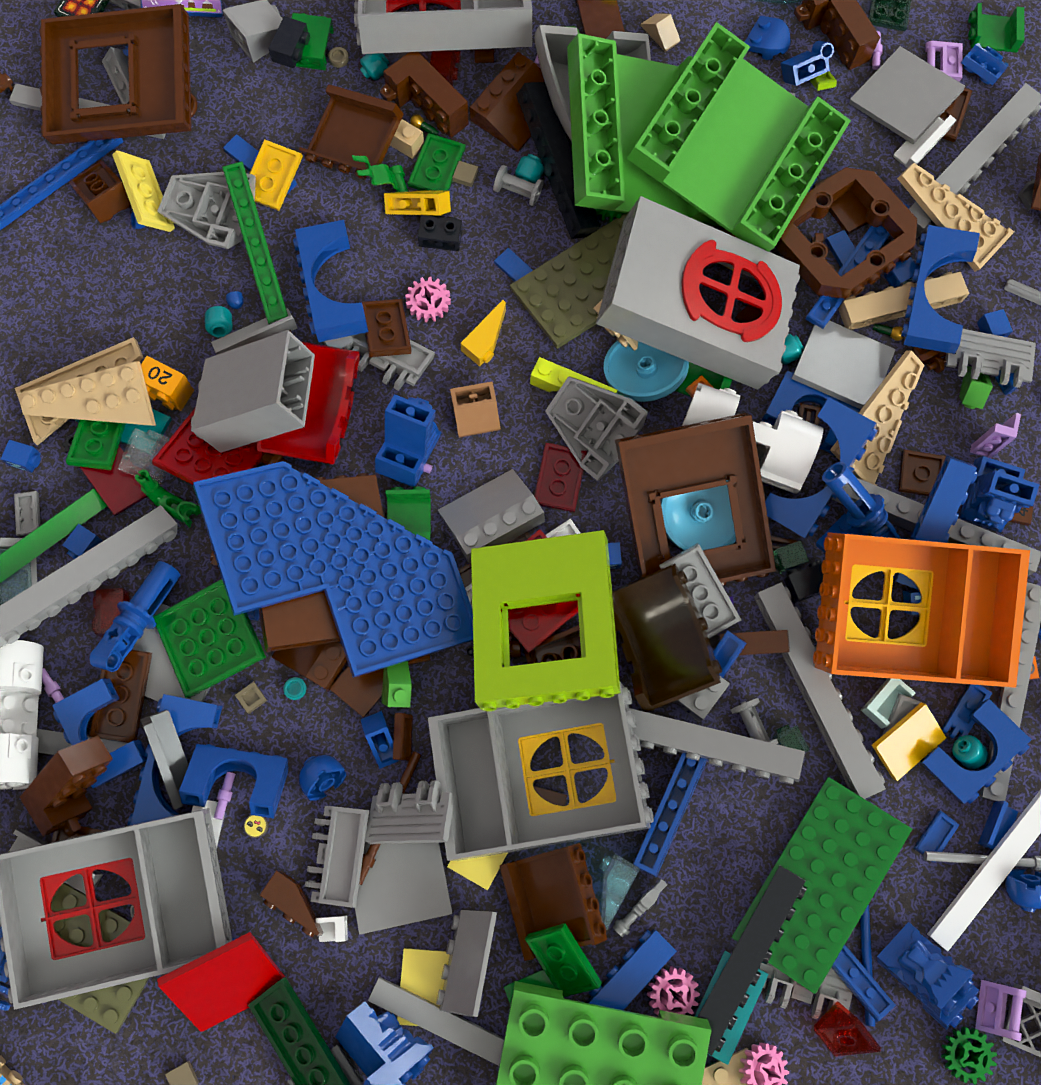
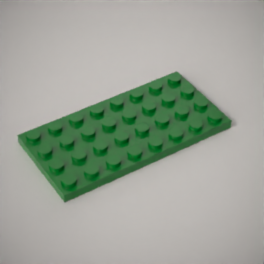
(843, 856)

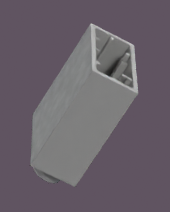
(253, 392)

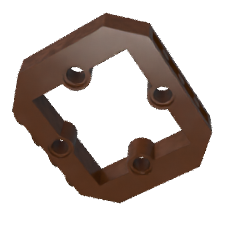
(876, 198)

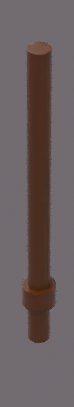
(368, 859)

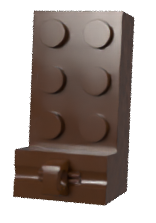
(845, 27)
(421, 83)
(58, 791)

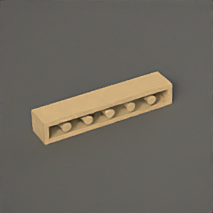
(892, 302)

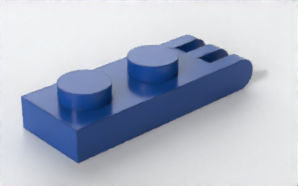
(967, 703)

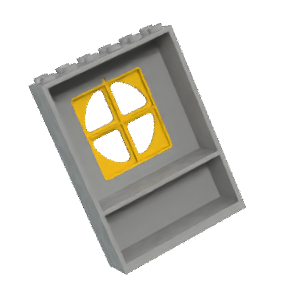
(488, 770)

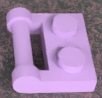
(949, 57)
(993, 1008)

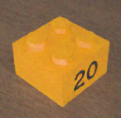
(166, 384)

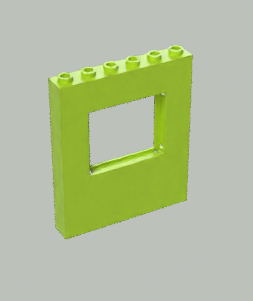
(541, 575)

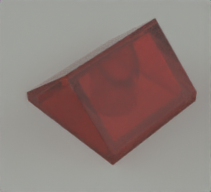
(844, 1033)

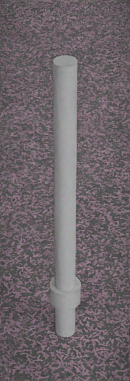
(1033, 862)

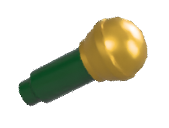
(418, 122)
(894, 332)

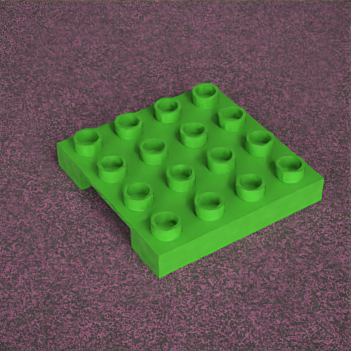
(609, 111)
(738, 142)
(591, 1044)

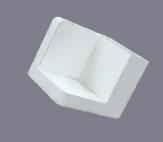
(334, 928)

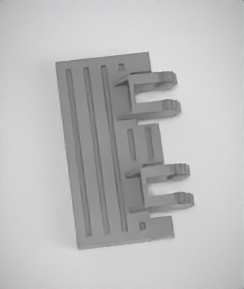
(993, 353)
(408, 366)
(410, 817)
(340, 856)
(831, 988)

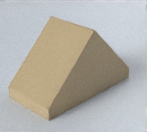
(662, 30)

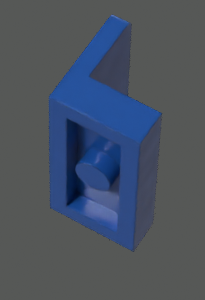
(997, 824)

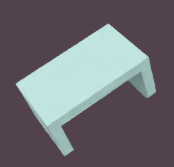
(882, 702)

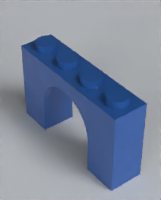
(793, 392)
(74, 716)
(1007, 742)
(212, 762)

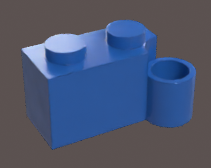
(807, 64)

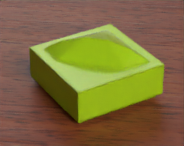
(824, 81)

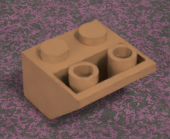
(475, 409)

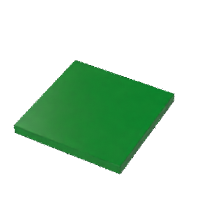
(207, 639)

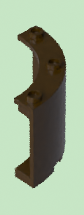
(664, 638)

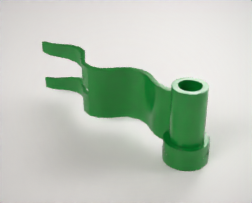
(382, 174)

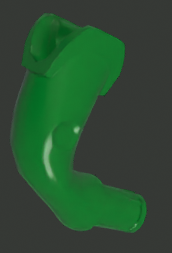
(172, 504)

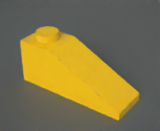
(417, 202)
(482, 340)

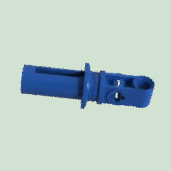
(865, 513)
(134, 618)

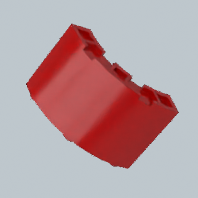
(327, 408)

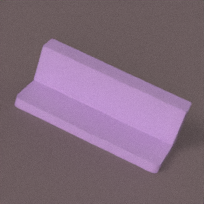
(996, 437)

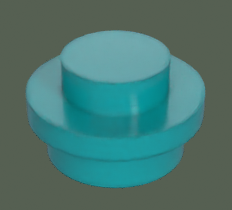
(294, 688)

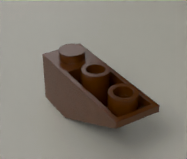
(289, 897)

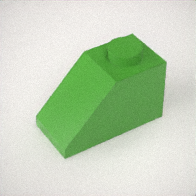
(975, 391)
(396, 685)

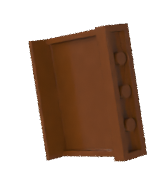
(350, 127)
(551, 892)

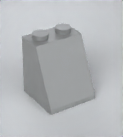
(253, 26)

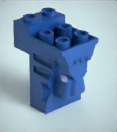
(408, 439)
(997, 494)
(930, 976)
(382, 1047)

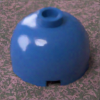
(319, 775)
(1024, 889)

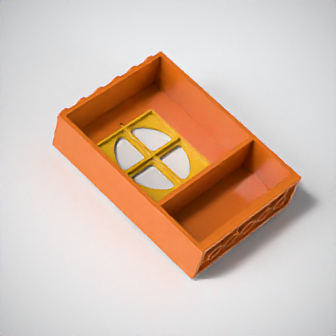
(966, 611)

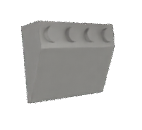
(492, 514)
(467, 962)

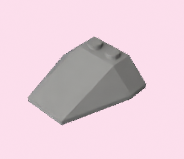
(204, 207)
(592, 421)

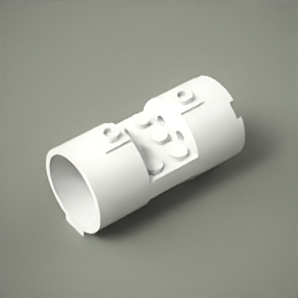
(784, 450)
(19, 695)

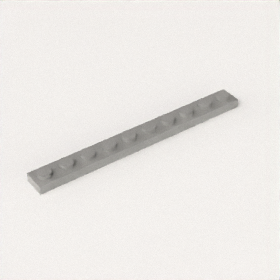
(1013, 699)

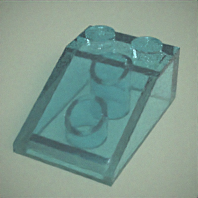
(614, 884)

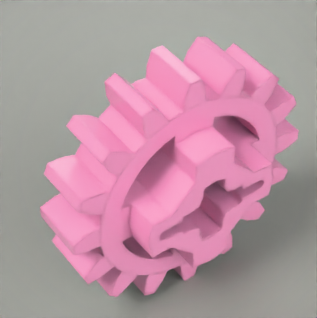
(435, 292)
(682, 988)
(763, 1066)

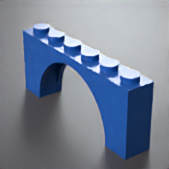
(329, 317)
(925, 326)
(852, 434)
(186, 716)

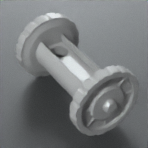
(518, 185)
(752, 720)

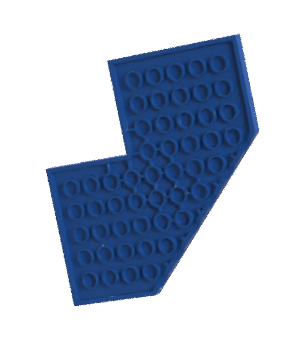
(294, 537)

